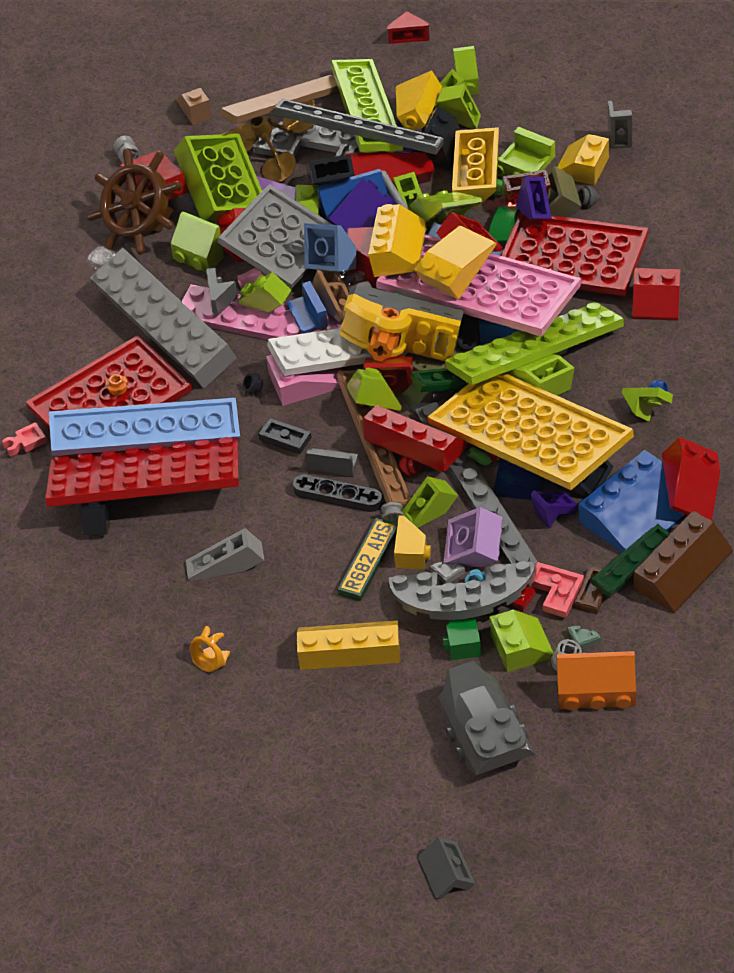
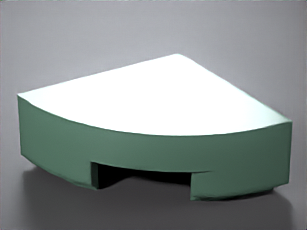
(583, 636)

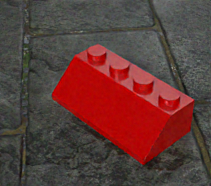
(412, 438)

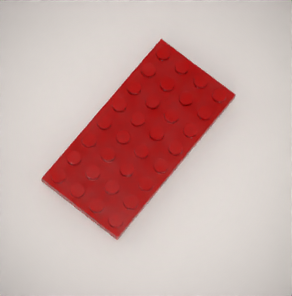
(143, 472)

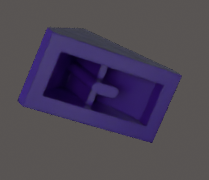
(533, 199)

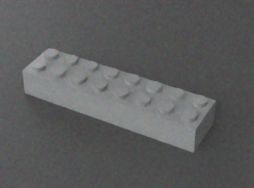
(163, 318)

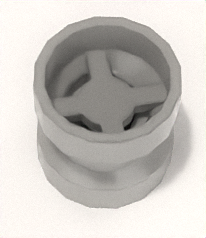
(125, 142)
(565, 647)

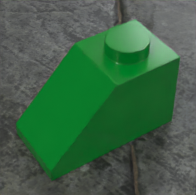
(462, 639)

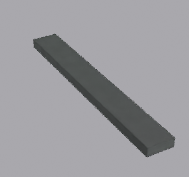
(358, 126)

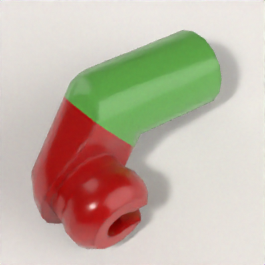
(482, 457)

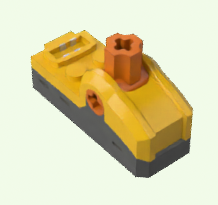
(396, 323)

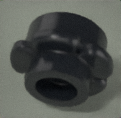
(252, 383)

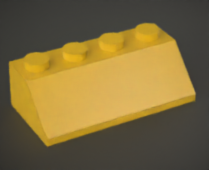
(476, 162)
(396, 241)
(348, 645)

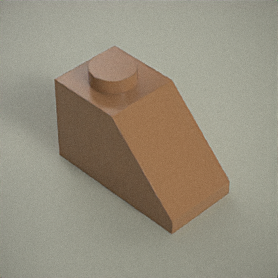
(195, 106)

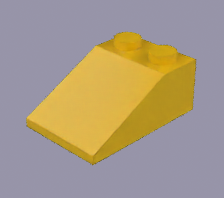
(454, 261)

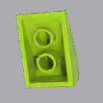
(439, 206)

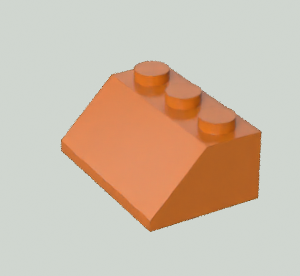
(596, 680)

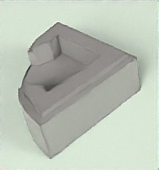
(448, 572)

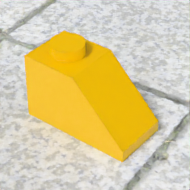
(410, 546)

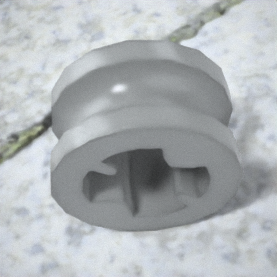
(392, 511)

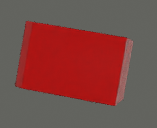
(408, 29)

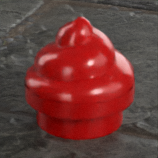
(410, 467)

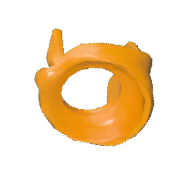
(211, 657)

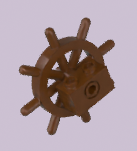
(145, 206)

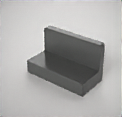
(619, 127)
(331, 462)
(445, 867)

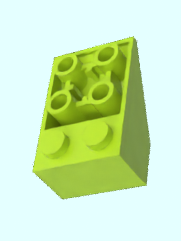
(547, 373)

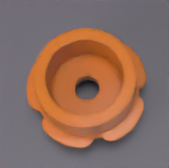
(116, 384)

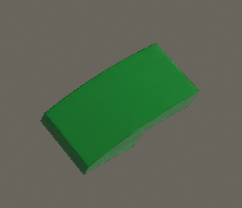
(503, 223)

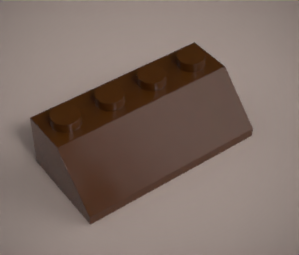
(682, 562)

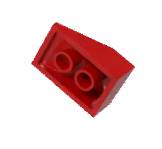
(691, 477)

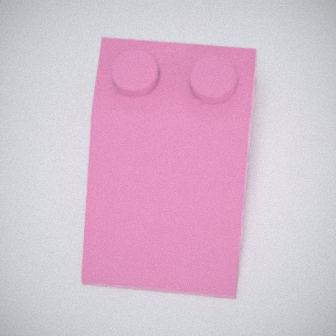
(303, 385)

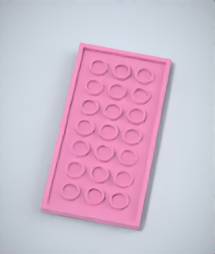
(500, 292)

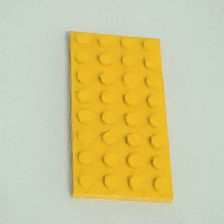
(531, 428)

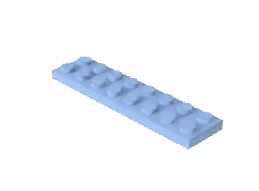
(142, 426)

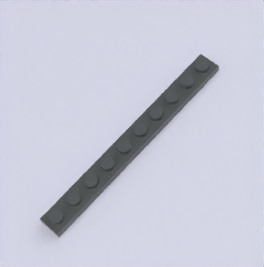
(481, 495)

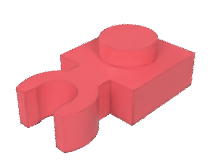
(26, 438)

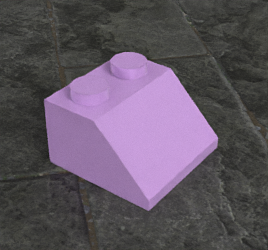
(473, 538)

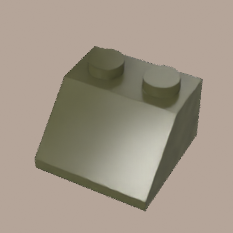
(563, 193)

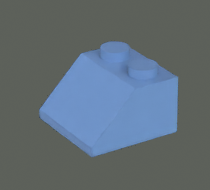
(328, 248)

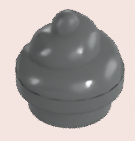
(588, 196)

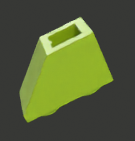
(265, 293)

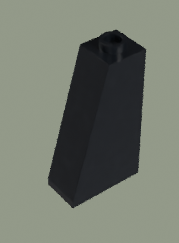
(329, 169)

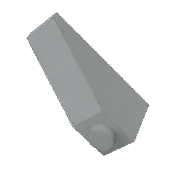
(226, 557)

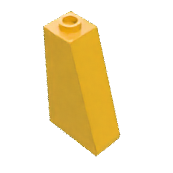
(416, 100)

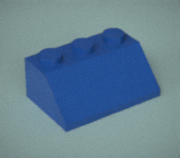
(334, 193)

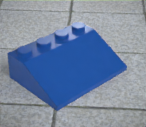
(630, 503)

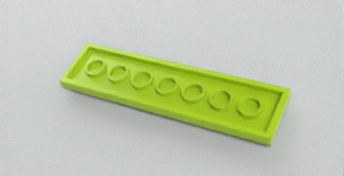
(364, 98)
(523, 347)

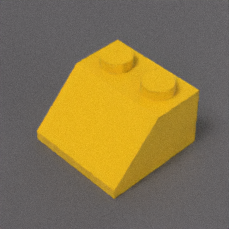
(585, 159)

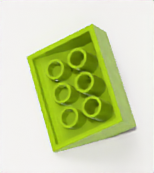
(217, 173)

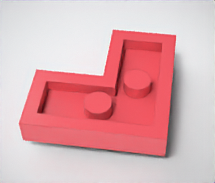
(562, 588)

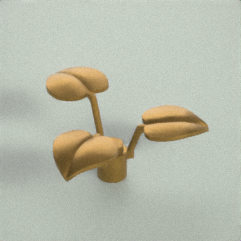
(282, 165)

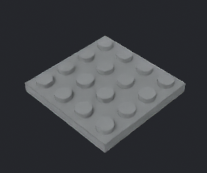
(272, 235)

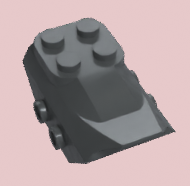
(481, 720)

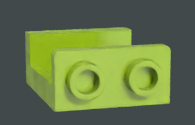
(526, 154)

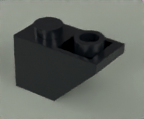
(96, 517)

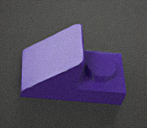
(551, 504)

